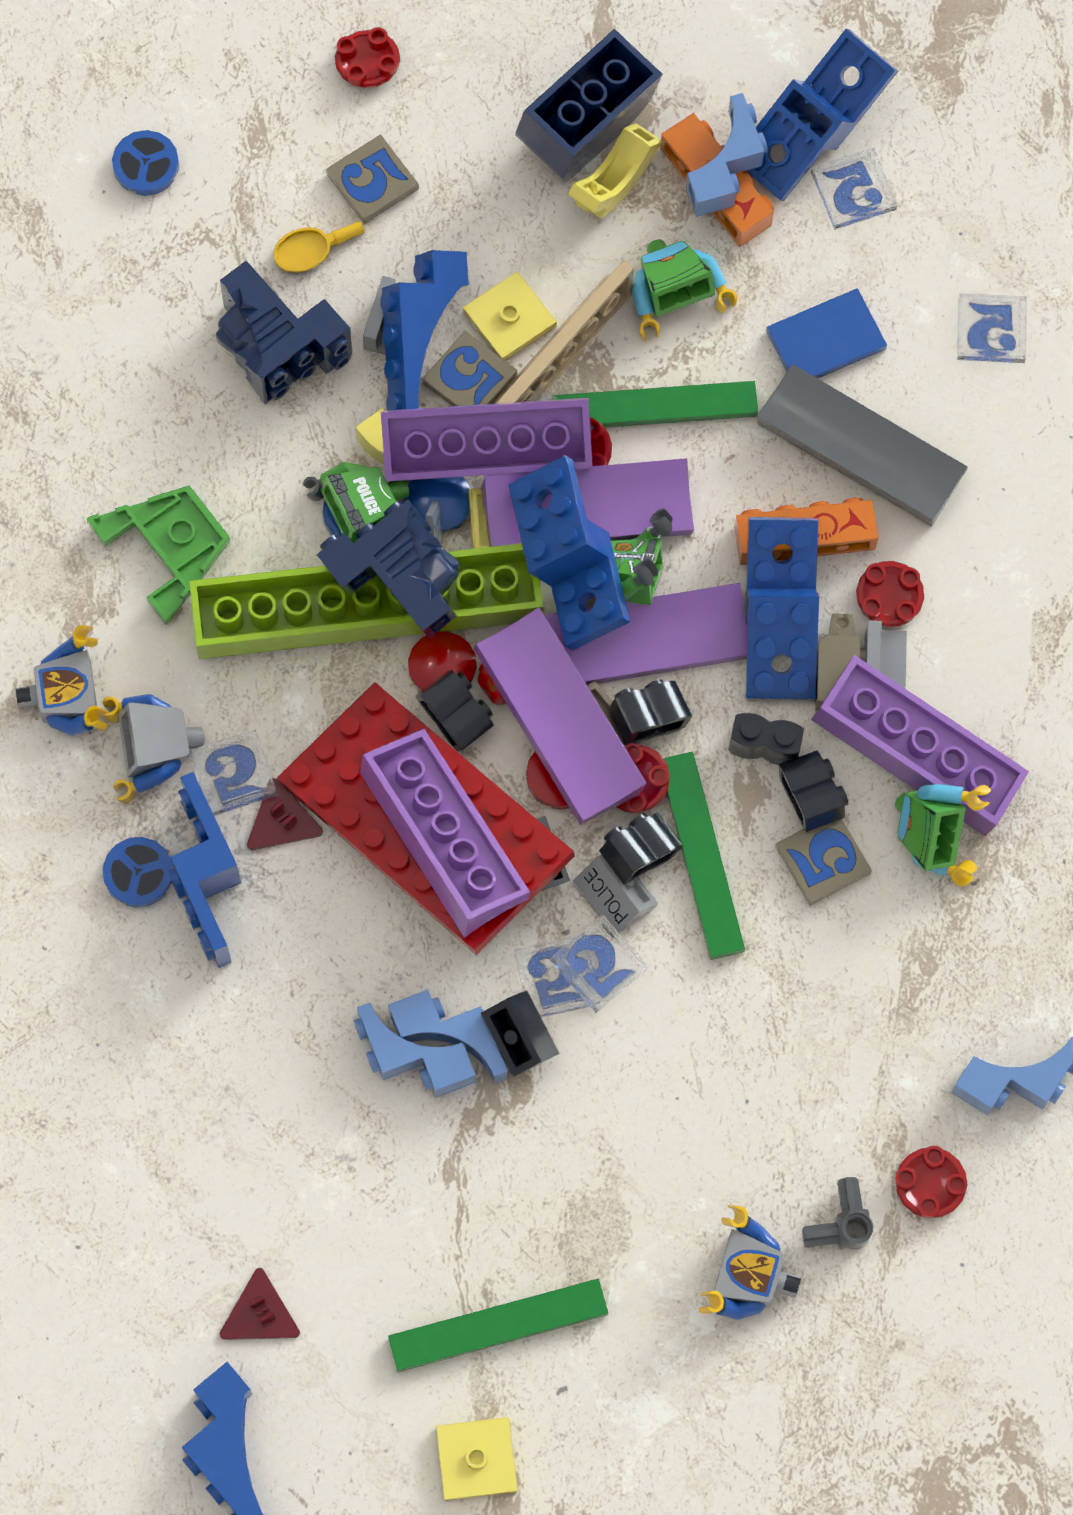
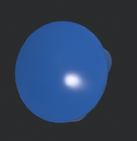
(450, 493)

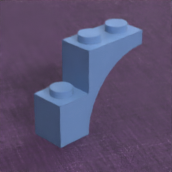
(716, 183)
(419, 1020)
(444, 1067)
(985, 1083)

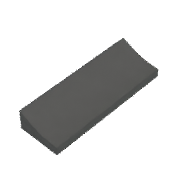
(861, 444)

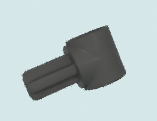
(851, 1212)

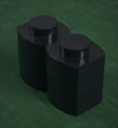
(455, 709)
(649, 711)
(757, 738)
(812, 790)
(640, 846)

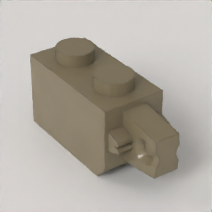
(835, 653)

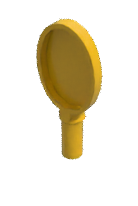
(309, 247)

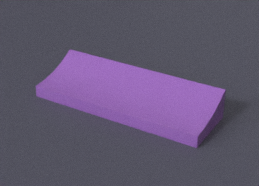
(485, 439)
(614, 498)
(666, 636)
(560, 717)
(917, 741)
(443, 831)

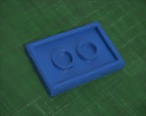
(827, 335)

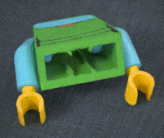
(676, 278)
(933, 826)

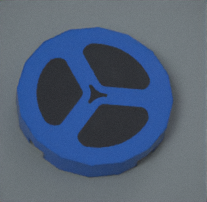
(145, 162)
(137, 872)

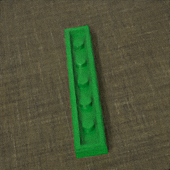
(671, 404)
(702, 858)
(498, 1325)

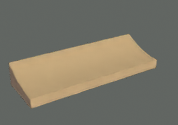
(572, 336)

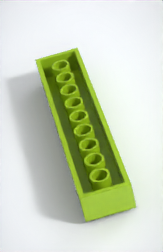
(314, 610)

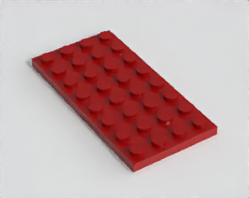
(331, 787)

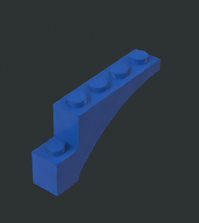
(410, 319)
(220, 1446)

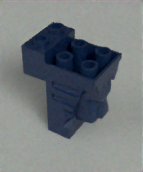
(272, 341)
(405, 560)

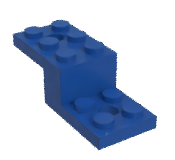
(820, 111)
(569, 553)
(781, 608)
(203, 870)

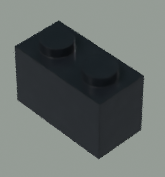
(520, 1033)

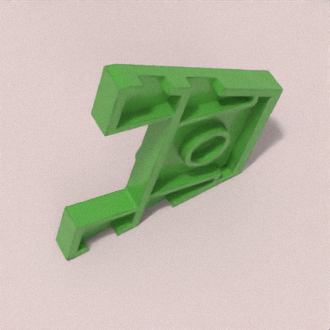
(179, 533)

